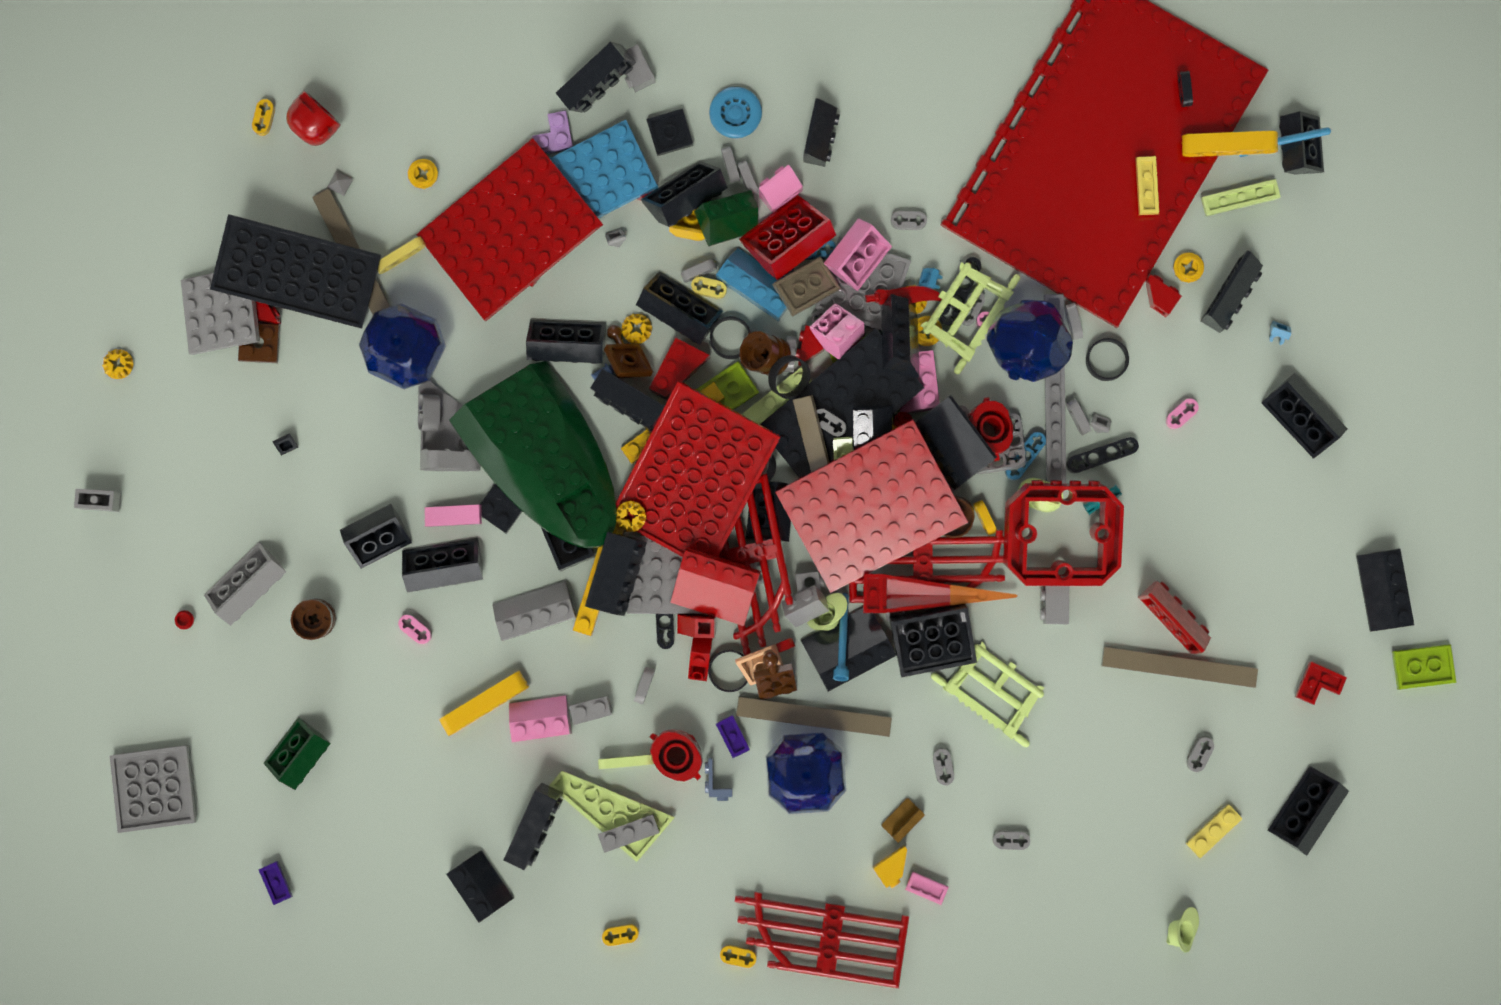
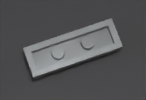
(628, 833)

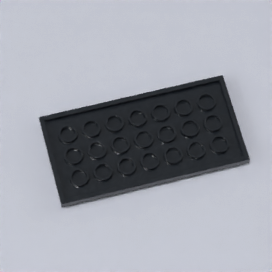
(295, 271)
(848, 382)

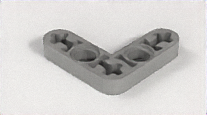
(1011, 452)

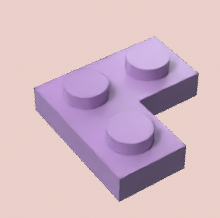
(559, 138)

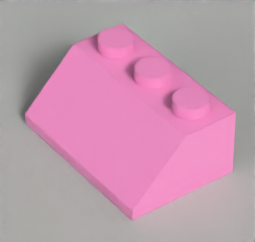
(858, 254)
(929, 396)
(539, 718)

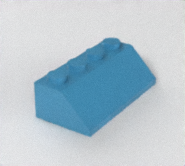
(752, 282)

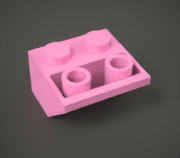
(780, 188)
(838, 330)

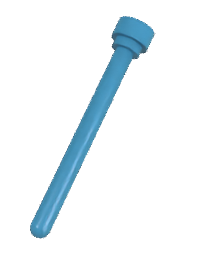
(1302, 136)
(841, 672)

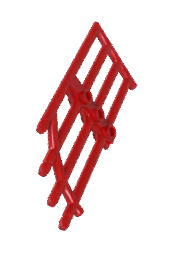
(761, 552)
(924, 560)
(829, 940)

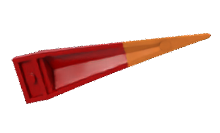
(895, 594)

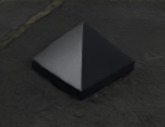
(285, 444)

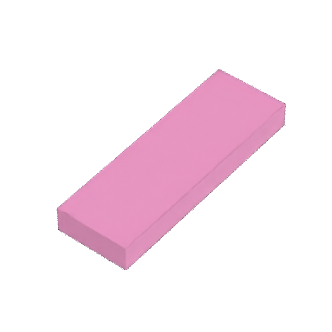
(453, 515)

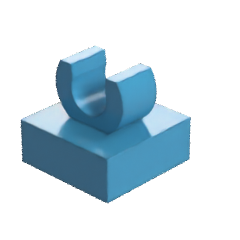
(929, 277)
(1280, 330)

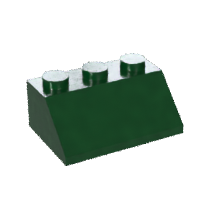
(727, 217)
(296, 754)

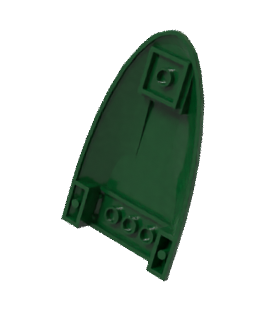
(541, 454)

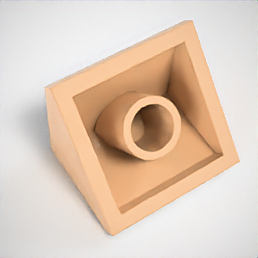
(754, 662)

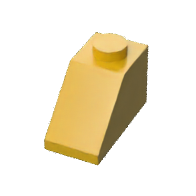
(891, 867)

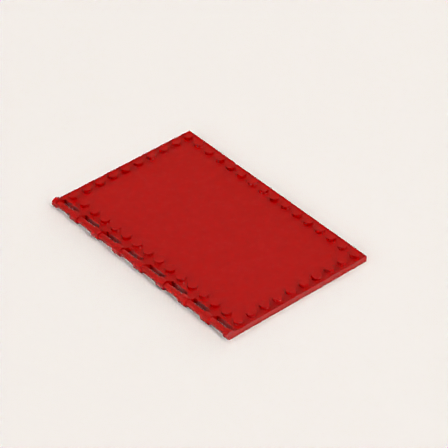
(1066, 180)

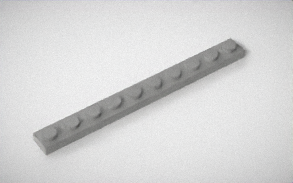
(1055, 413)

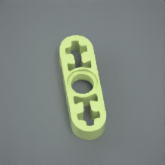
(625, 761)

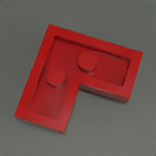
(1317, 678)

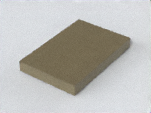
(806, 286)

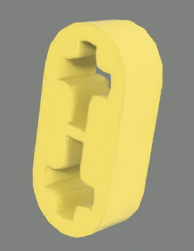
(709, 283)

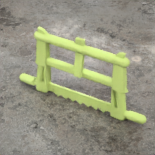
(947, 338)
(1023, 709)

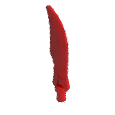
(914, 293)

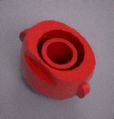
(311, 120)
(998, 416)
(677, 771)

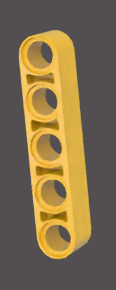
(1230, 143)
(484, 703)

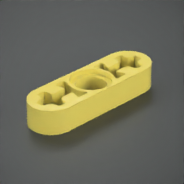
(400, 255)

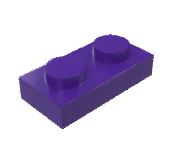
(732, 736)
(275, 883)

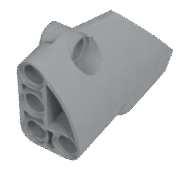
(440, 444)

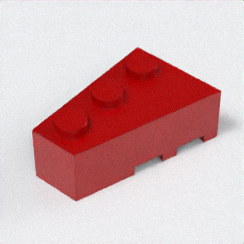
(679, 365)

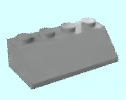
(244, 584)
(533, 611)

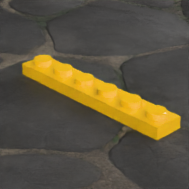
(634, 448)
(586, 616)

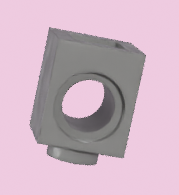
(801, 577)

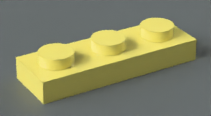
(1147, 185)
(1214, 831)

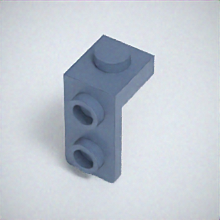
(721, 794)

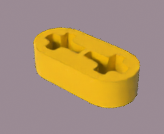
(267, 119)
(984, 517)
(621, 939)
(736, 960)

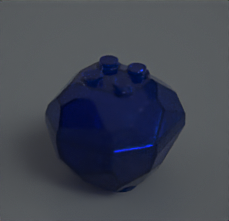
(1030, 340)
(402, 346)
(805, 773)

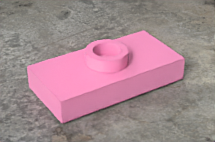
(926, 888)

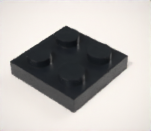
(669, 132)
(499, 509)

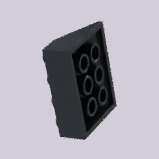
(954, 442)
(933, 639)
(865, 648)

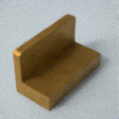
(902, 820)

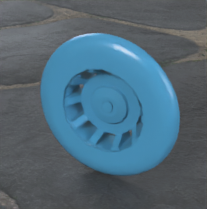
(735, 112)

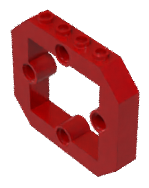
(1109, 545)

